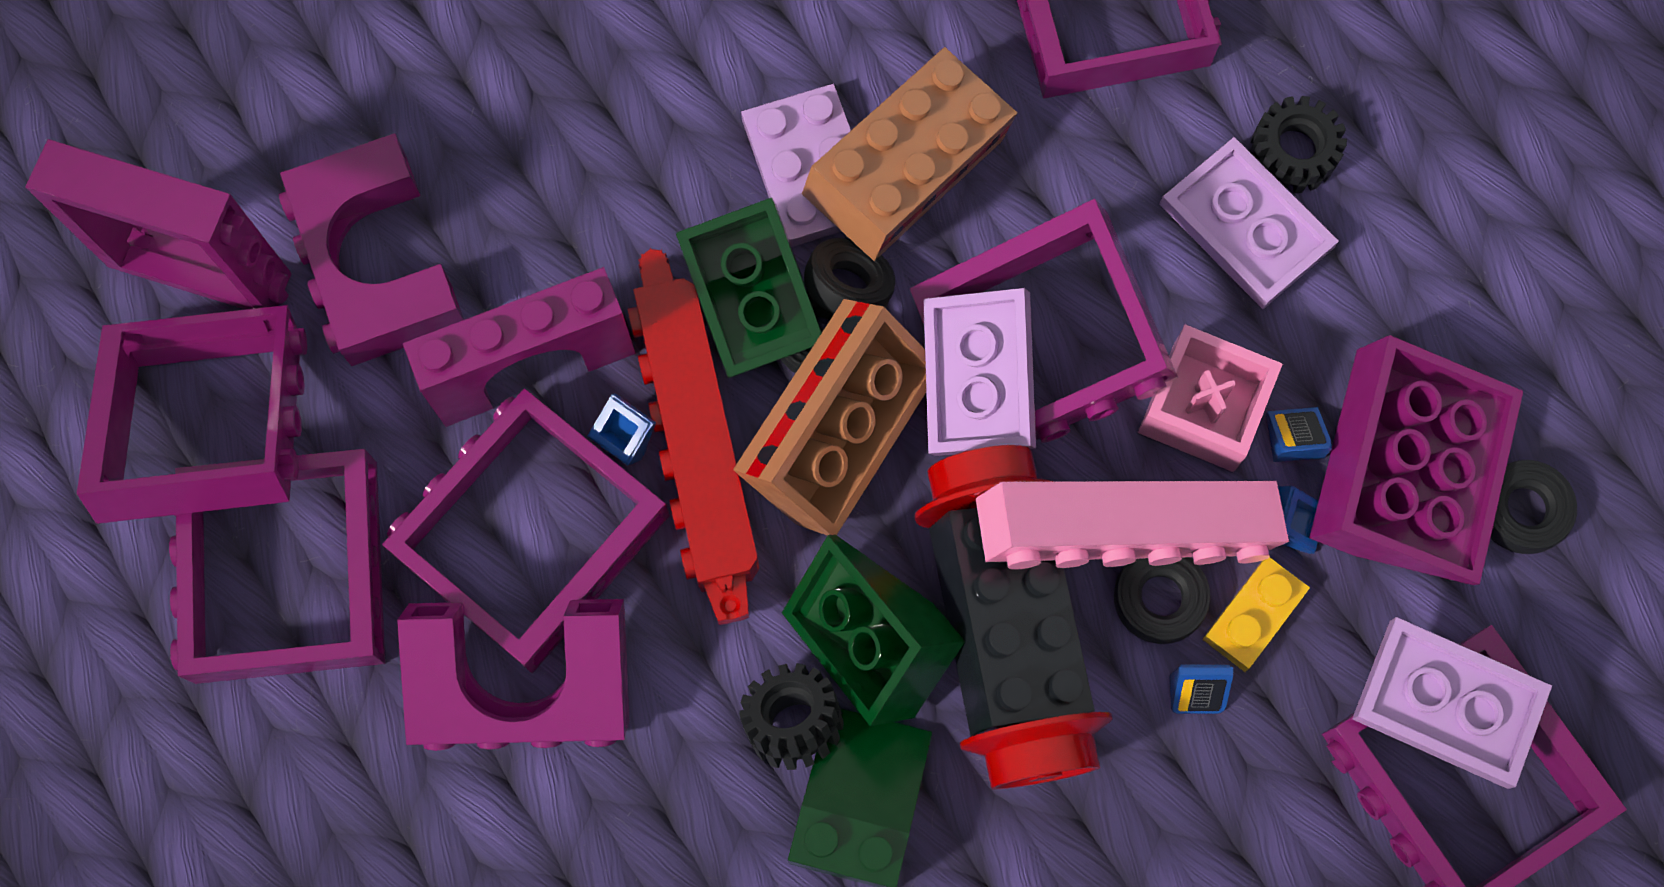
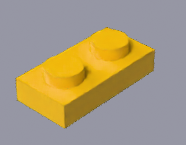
(1256, 614)

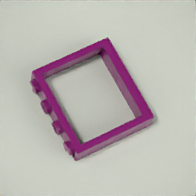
(1061, 78)
(160, 227)
(1042, 245)
(184, 339)
(364, 581)
(588, 582)
(1552, 745)

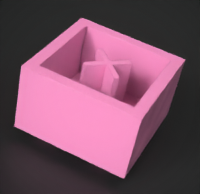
(1214, 399)

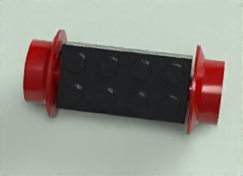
(1022, 647)

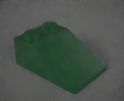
(750, 287)
(871, 632)
(861, 802)

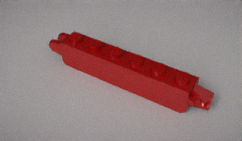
(697, 438)

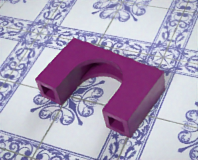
(326, 202)
(464, 356)
(451, 708)

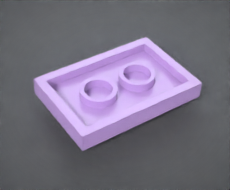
(786, 143)
(1248, 222)
(979, 371)
(1452, 703)

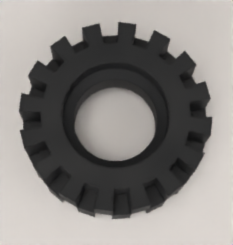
(1309, 121)
(800, 740)

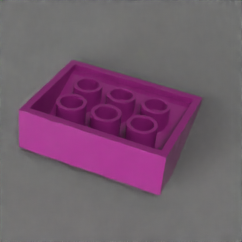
(1417, 462)

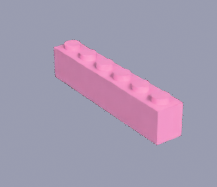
(1130, 521)

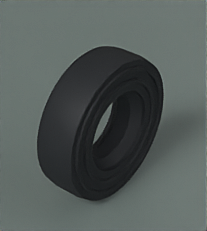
(846, 255)
(1559, 504)
(1154, 627)

